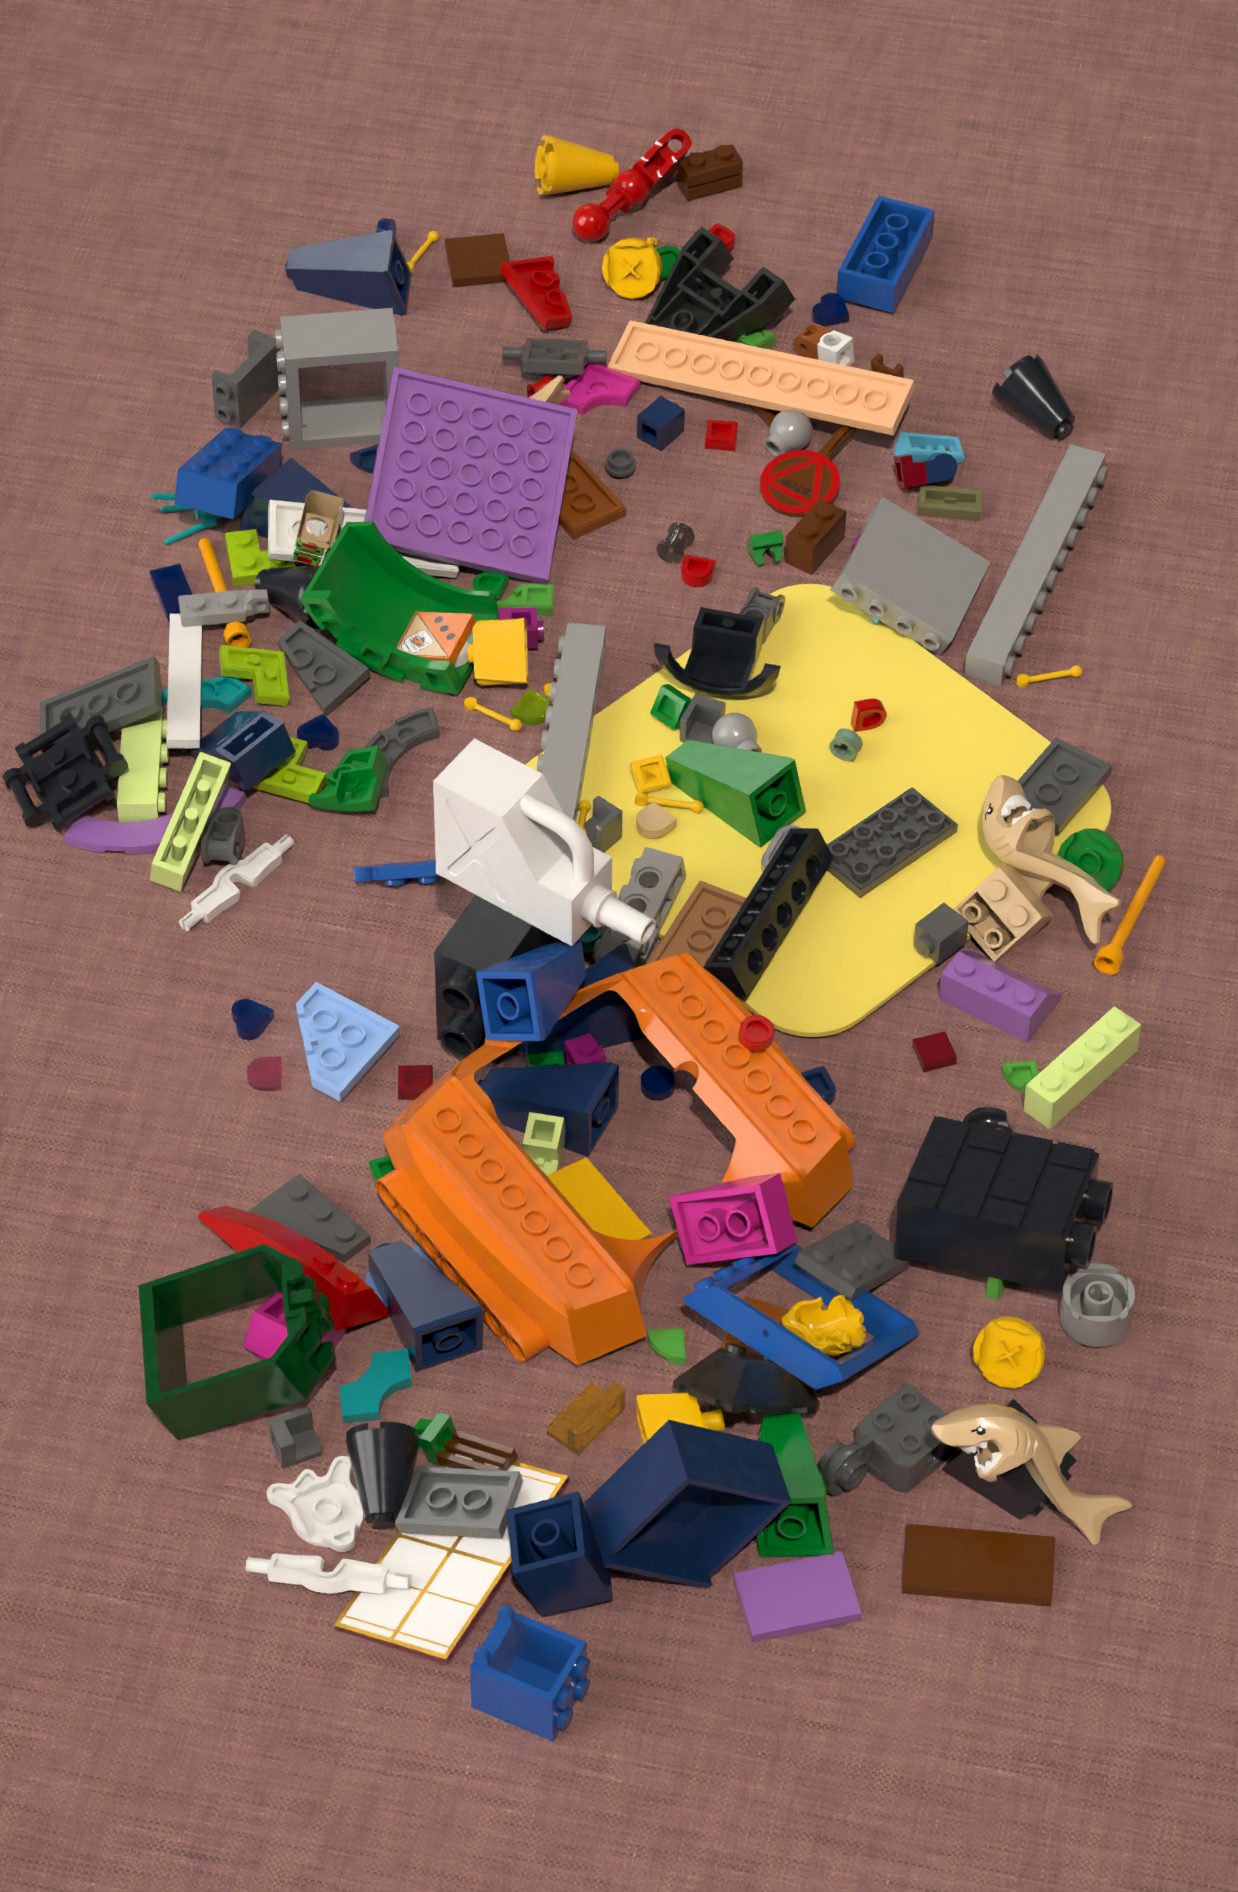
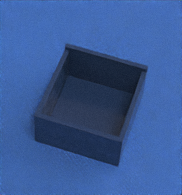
(686, 1503)

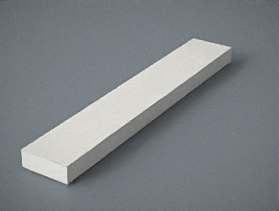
(184, 685)

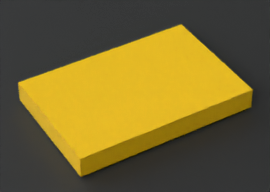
(598, 1201)

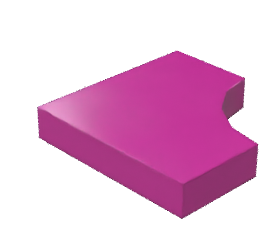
(600, 387)

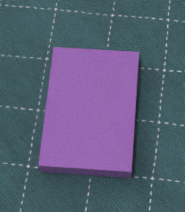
(797, 1596)

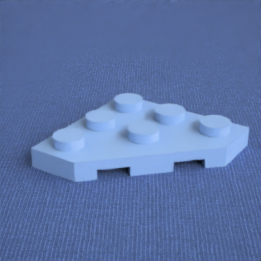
(340, 1039)

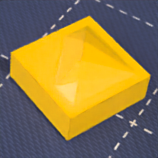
(650, 774)

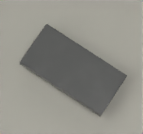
(888, 841)

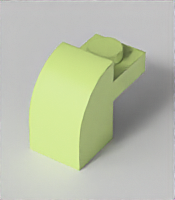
(545, 1141)

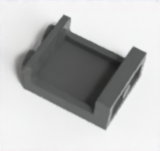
(250, 386)

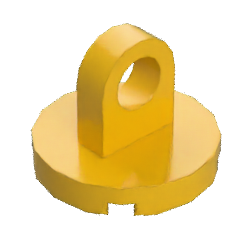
(632, 268)
(1009, 1352)

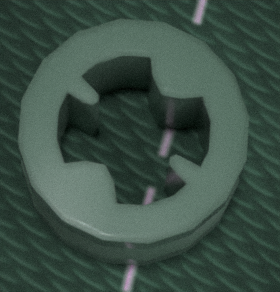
(846, 744)

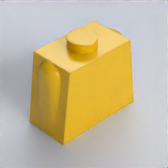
(500, 652)

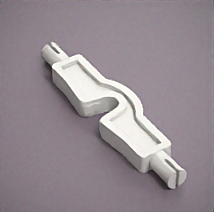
(224, 893)
(347, 1575)

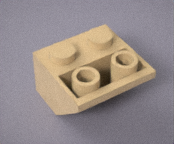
(1003, 912)

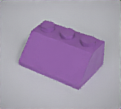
(996, 994)

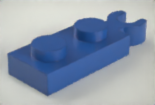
(397, 872)

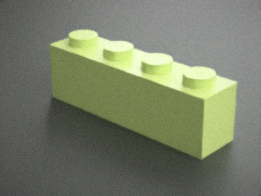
(141, 783)
(190, 821)
(1082, 1067)

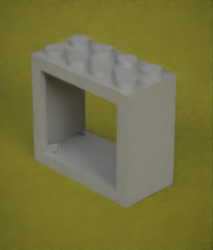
(328, 341)

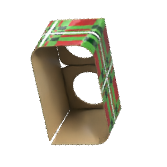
(326, 508)

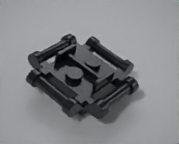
(67, 774)

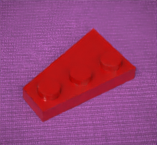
(539, 290)

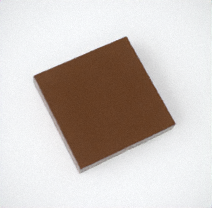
(476, 259)

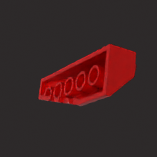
(350, 1297)

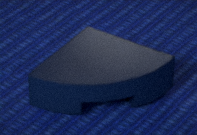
(364, 458)

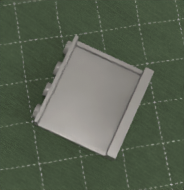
(911, 576)

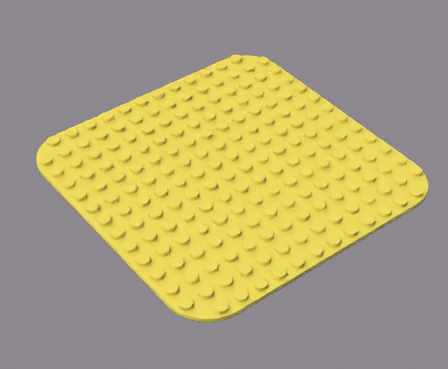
(937, 737)

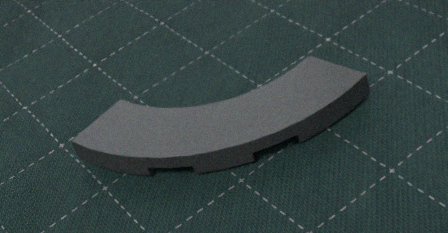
(404, 735)

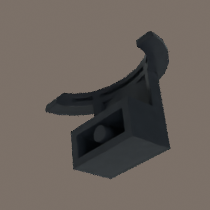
(722, 656)

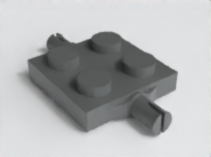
(554, 356)

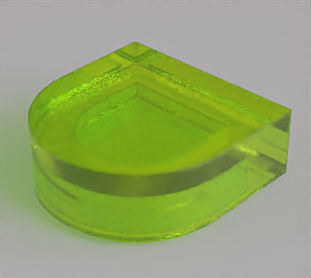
(530, 708)

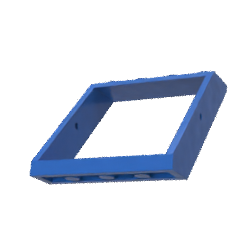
(783, 1346)

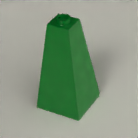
(740, 786)
(804, 1523)

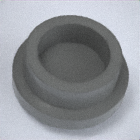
(620, 463)

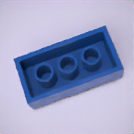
(885, 254)
(227, 472)

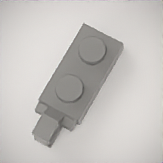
(221, 606)

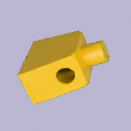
(657, 1409)

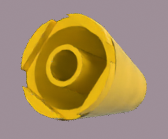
(571, 167)

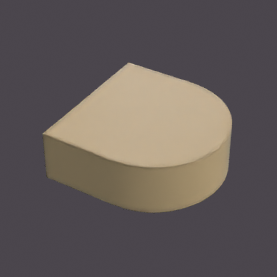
(655, 821)

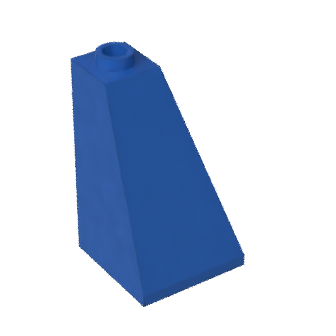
(530, 991)

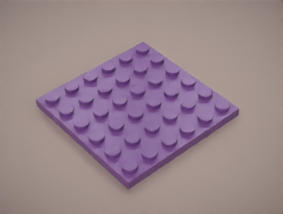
(470, 475)

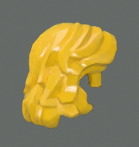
(828, 1330)

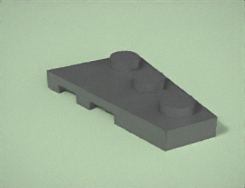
(322, 666)
(315, 1217)

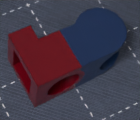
(934, 469)

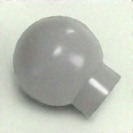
(788, 432)
(736, 731)

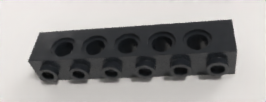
(769, 910)

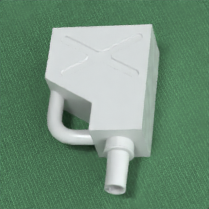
(518, 849)

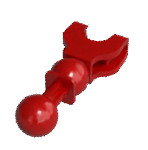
(631, 186)

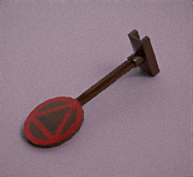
(801, 477)

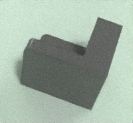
(700, 718)
(605, 825)
(294, 1437)

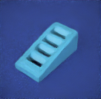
(924, 445)

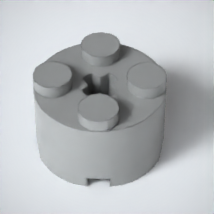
(1097, 1306)

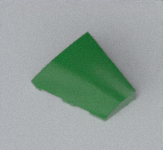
(354, 782)

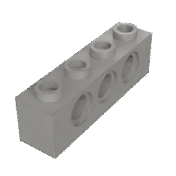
(654, 869)

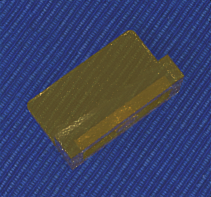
(587, 1417)

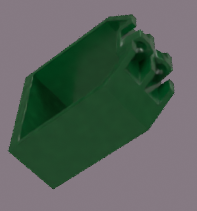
(248, 1389)

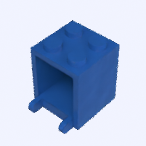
(529, 1674)

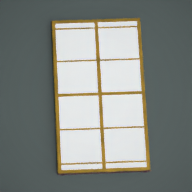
(449, 1582)

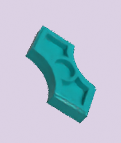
(220, 693)
(385, 1376)

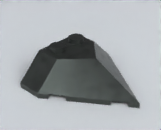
(746, 1383)

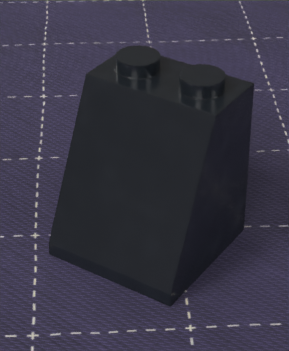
(1013, 1490)

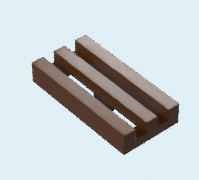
(478, 1449)

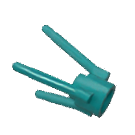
(208, 519)

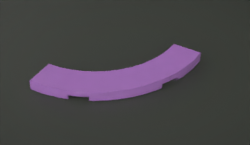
(132, 837)

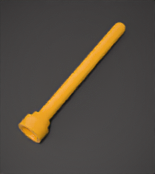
(235, 632)
(1111, 955)

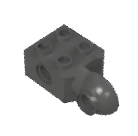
(890, 1444)

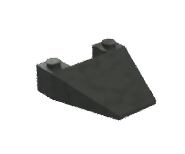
(705, 304)

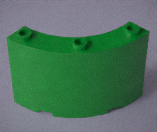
(369, 597)

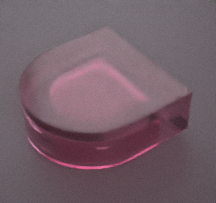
(265, 1073)

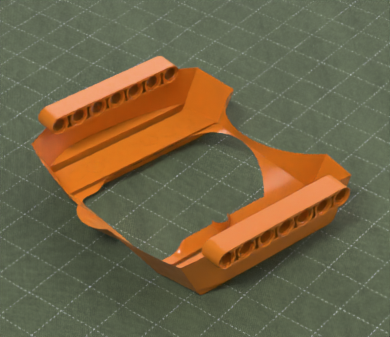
(516, 1238)

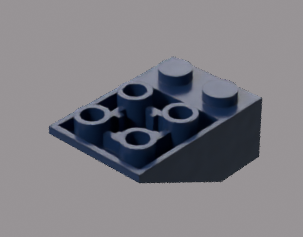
(251, 743)

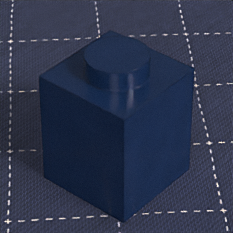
(660, 423)

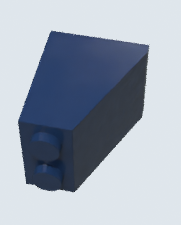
(557, 1555)

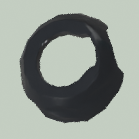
(989, 1117)

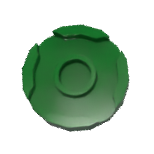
(1095, 854)

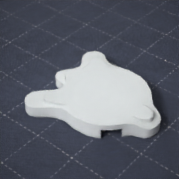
(322, 1508)

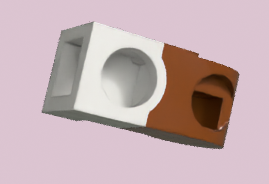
(825, 345)

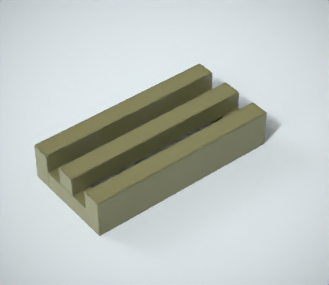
(950, 502)

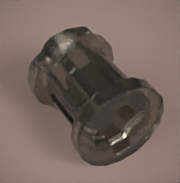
(676, 543)

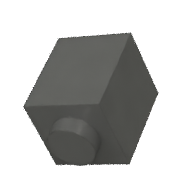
(940, 933)

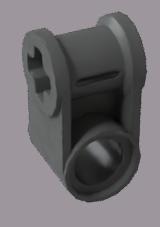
(766, 607)
(224, 836)

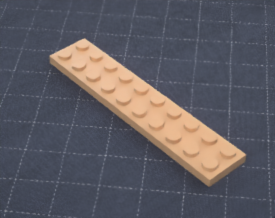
(762, 377)

